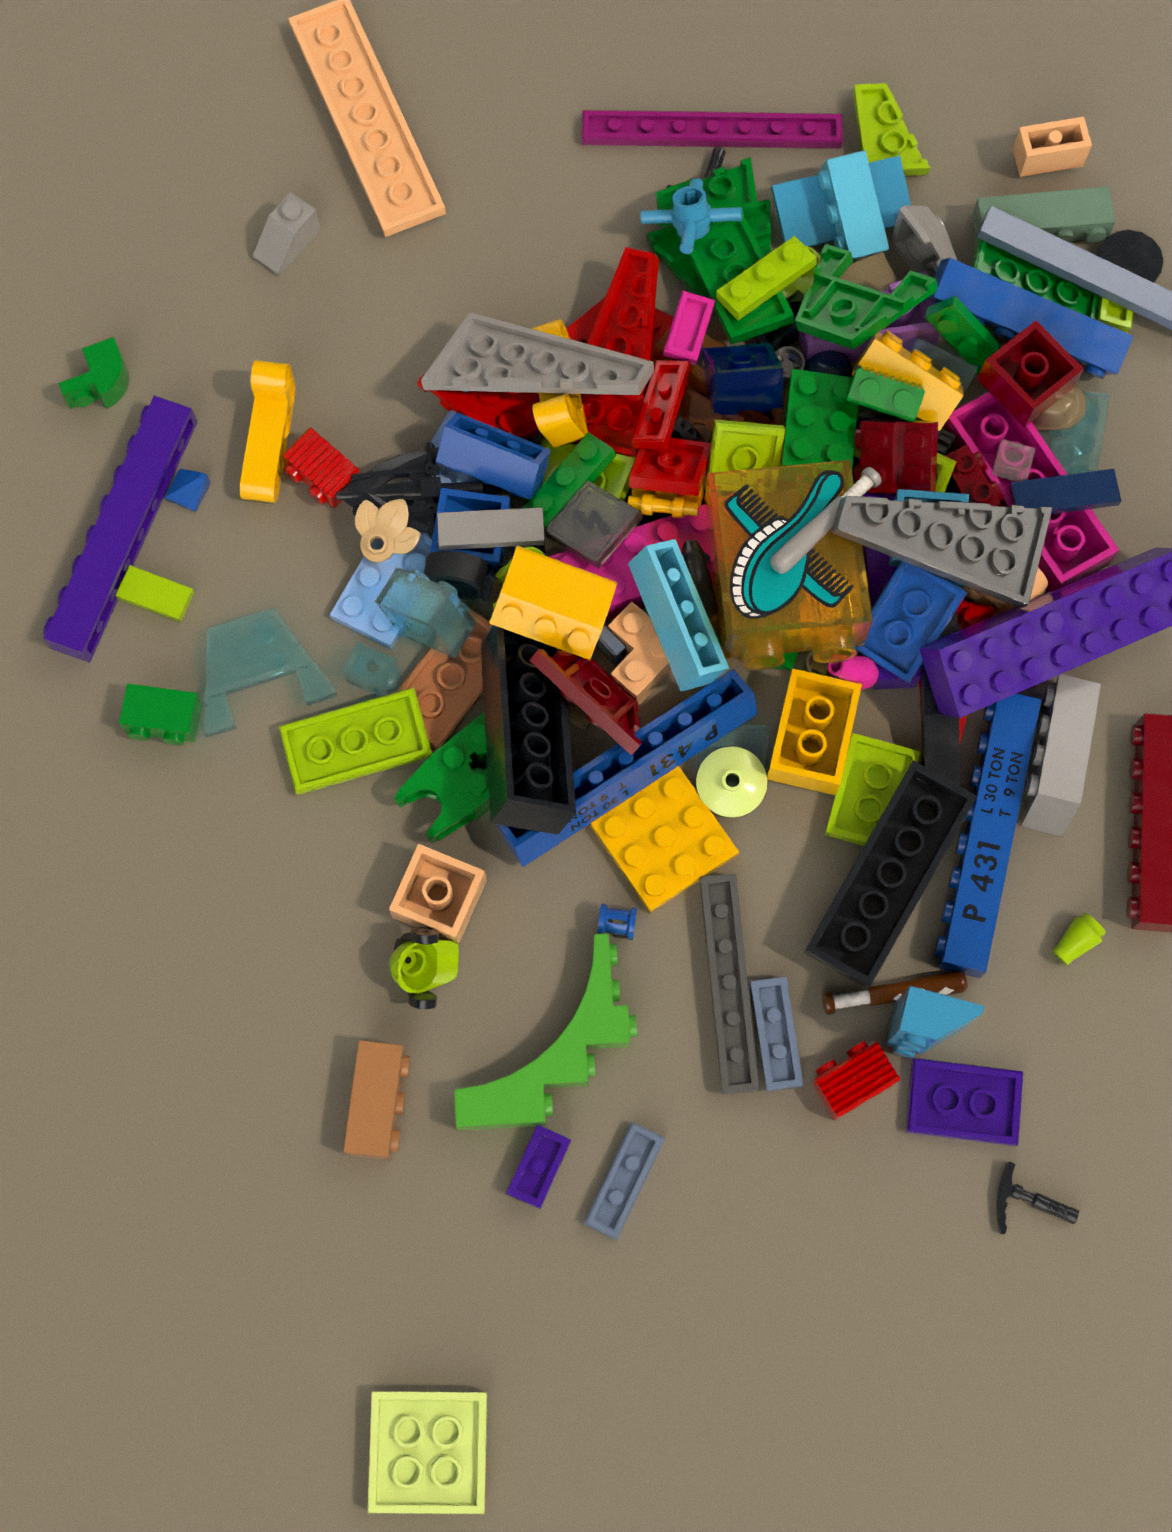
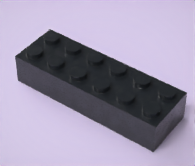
(525, 737)
(890, 874)

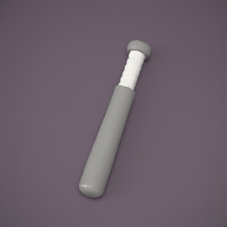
(818, 527)

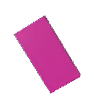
(689, 327)

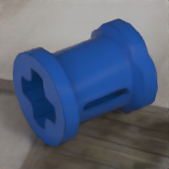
(628, 916)

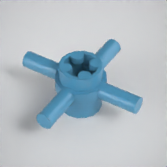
(691, 214)

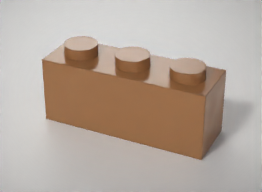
(376, 1100)

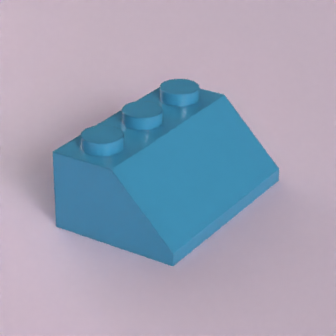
(927, 1019)

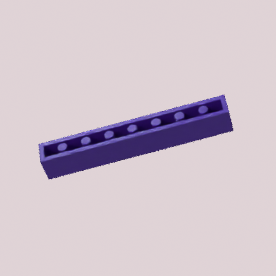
(120, 528)

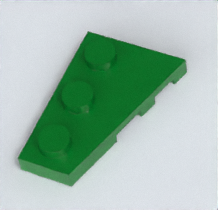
(722, 190)

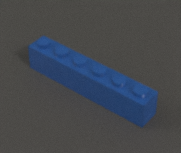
(1014, 309)

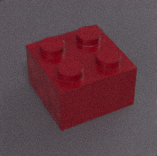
(1030, 373)

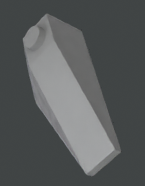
(921, 239)

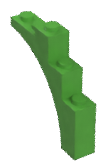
(521, 1097)

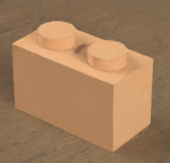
(1051, 146)

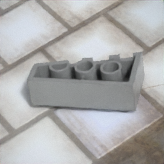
(1061, 755)

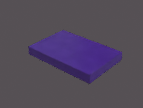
(964, 1102)

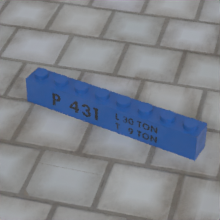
(664, 746)
(988, 836)

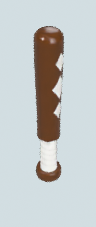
(943, 983)

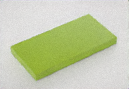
(355, 741)

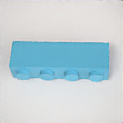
(678, 615)

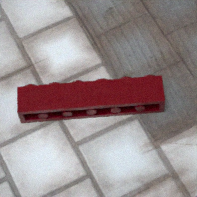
(1152, 830)

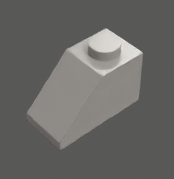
(286, 233)

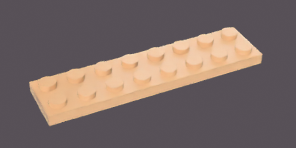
(367, 117)

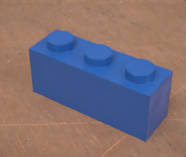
(493, 456)

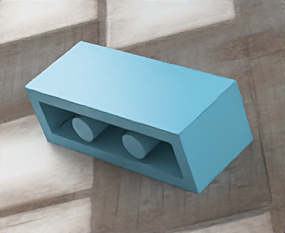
(853, 205)

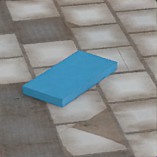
(803, 204)

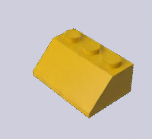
(553, 602)

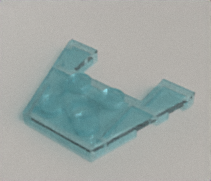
(251, 654)

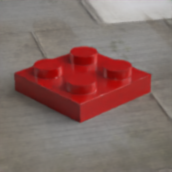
(673, 470)

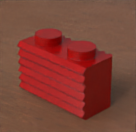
(319, 467)
(855, 1079)

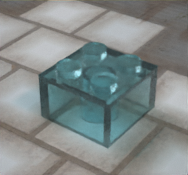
(426, 611)

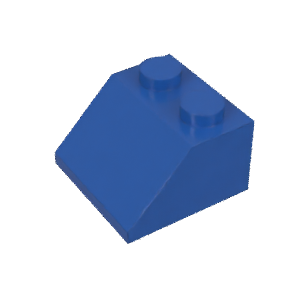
(459, 501)

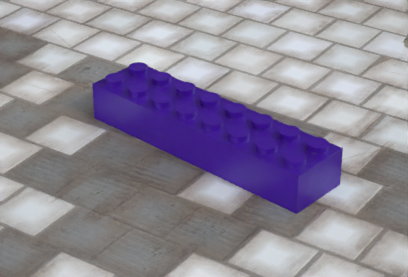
(1050, 634)

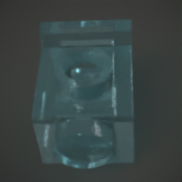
(376, 682)

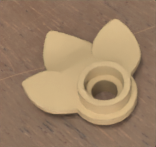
(387, 524)

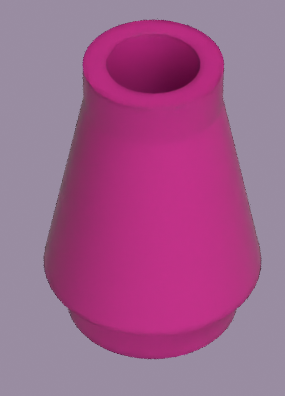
(857, 669)

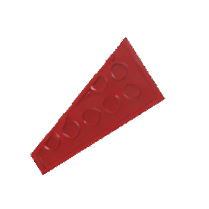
(626, 328)

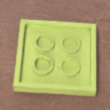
(428, 1452)

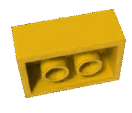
(941, 387)
(814, 732)

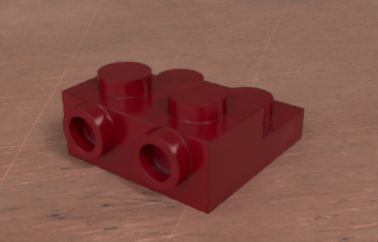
(900, 453)
(970, 479)

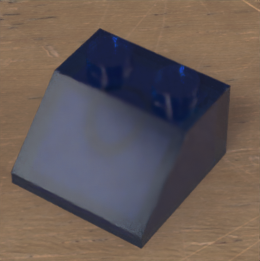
(743, 378)

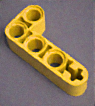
(559, 415)
(268, 430)

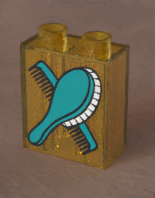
(814, 605)

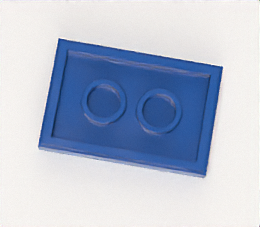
(908, 616)

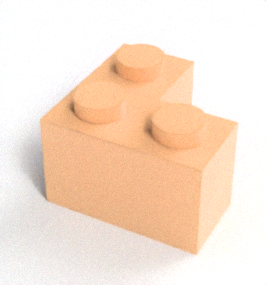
(645, 659)

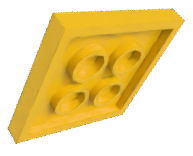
(664, 839)

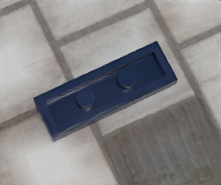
(1068, 492)

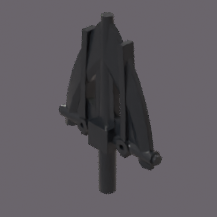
(422, 491)

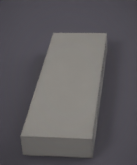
(490, 528)

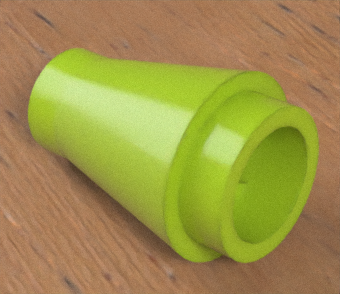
(1079, 938)

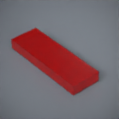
(661, 405)

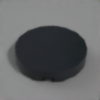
(1134, 253)

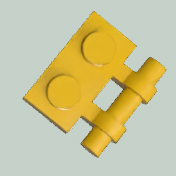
(666, 502)

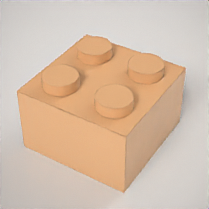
(438, 893)

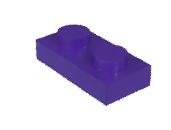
(538, 1166)

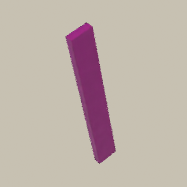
(712, 129)

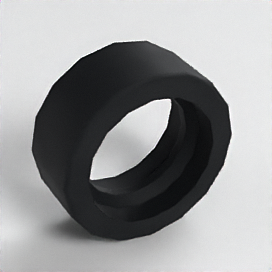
(458, 569)

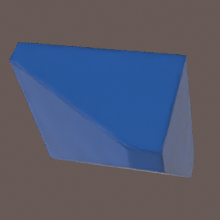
(188, 489)

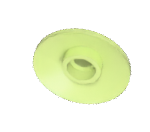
(729, 800)

